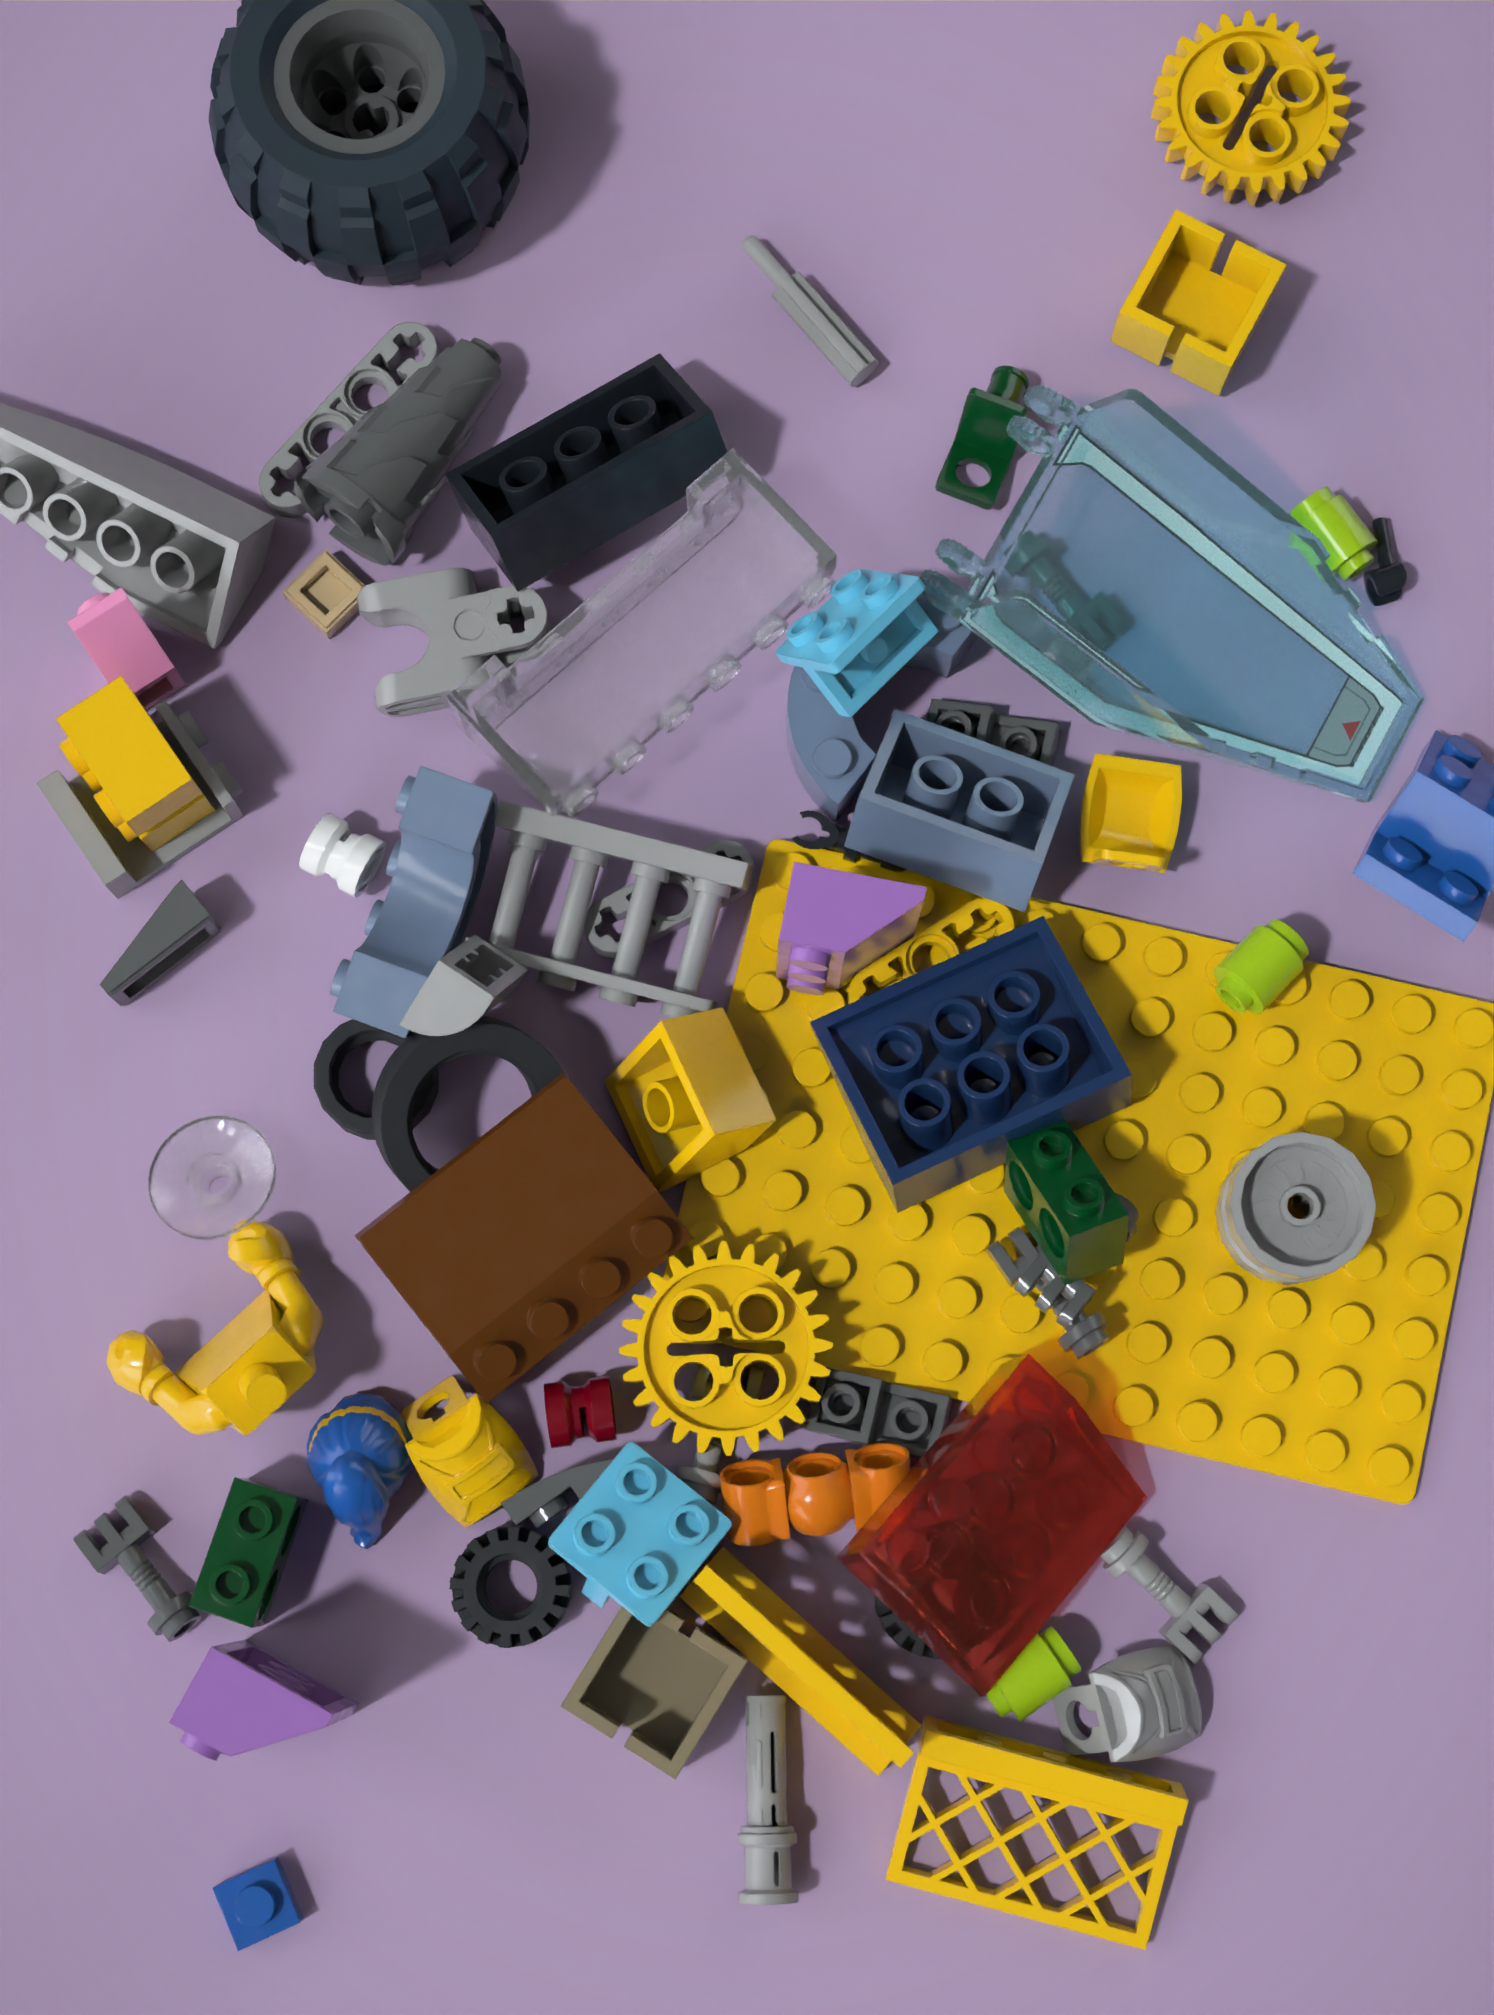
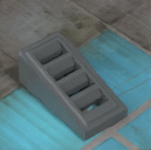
(165, 941)

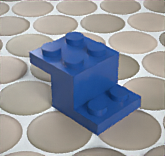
(1438, 837)

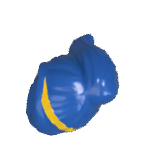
(360, 1462)

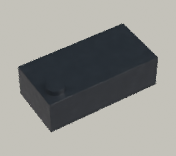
(588, 471)

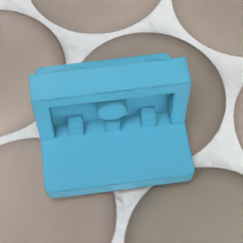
(859, 636)
(638, 1535)

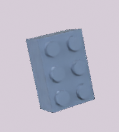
(959, 810)

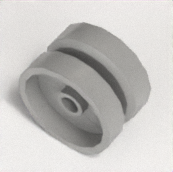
(1322, 1181)

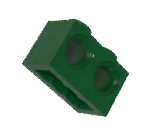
(1065, 1202)
(248, 1552)

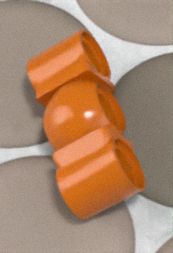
(812, 1494)

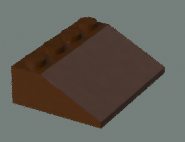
(524, 1237)

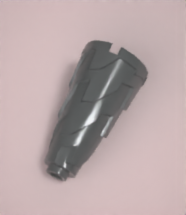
(396, 455)

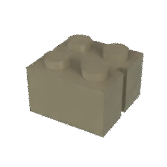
(656, 1686)

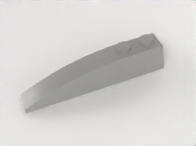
(133, 523)

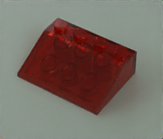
(996, 1522)

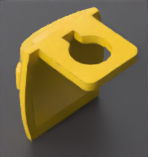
(1130, 813)
(468, 1454)

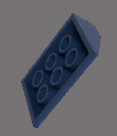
(971, 1060)

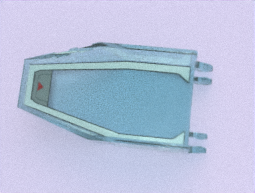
(1179, 603)

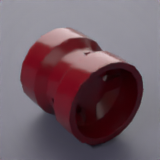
(565, 1415)

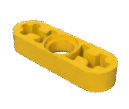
(961, 923)

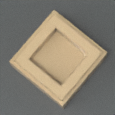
(325, 593)

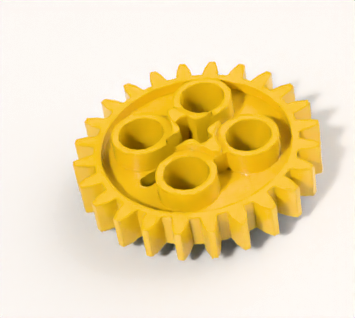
(1300, 132)
(725, 1287)

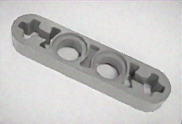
(340, 411)

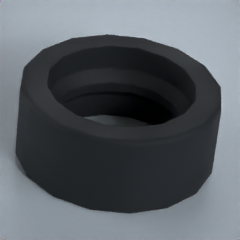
(326, 1078)

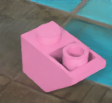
(125, 647)

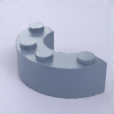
(827, 746)
(430, 900)

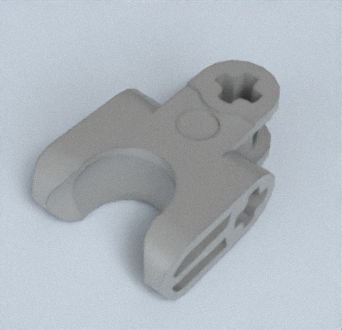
(461, 630)

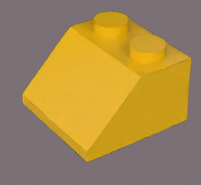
(689, 1097)

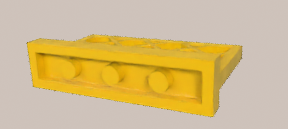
(802, 1662)
(1049, 1775)

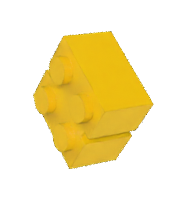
(1192, 312)
(141, 776)

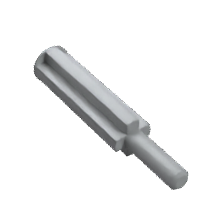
(814, 317)

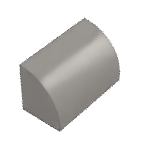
(463, 989)

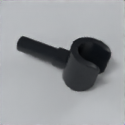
(1387, 581)

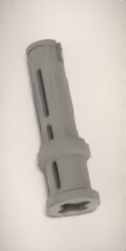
(767, 1836)

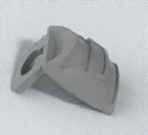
(1141, 1703)

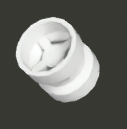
(342, 855)

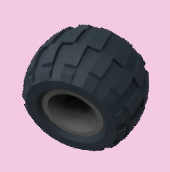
(324, 180)

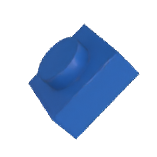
(258, 1903)

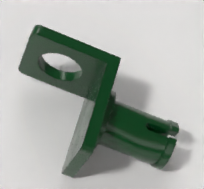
(984, 438)

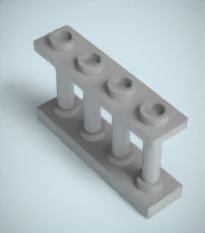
(651, 866)

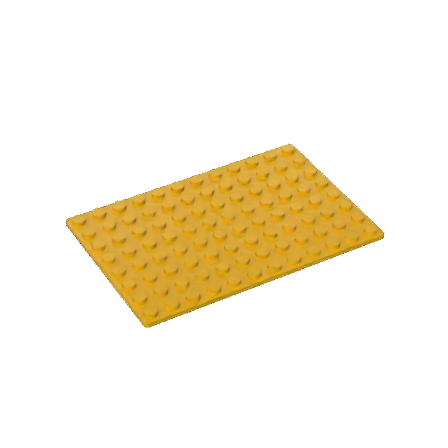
(1200, 1355)

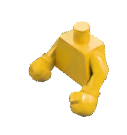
(247, 1364)

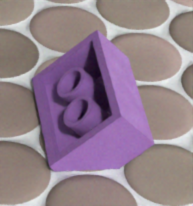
(840, 925)
(251, 1701)

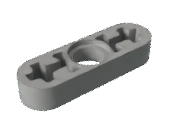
(618, 903)

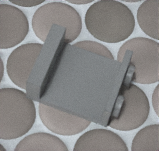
(127, 864)

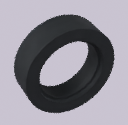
(418, 1059)

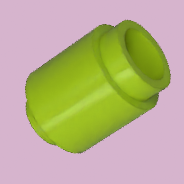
(1339, 531)
(1260, 967)
(1035, 1676)

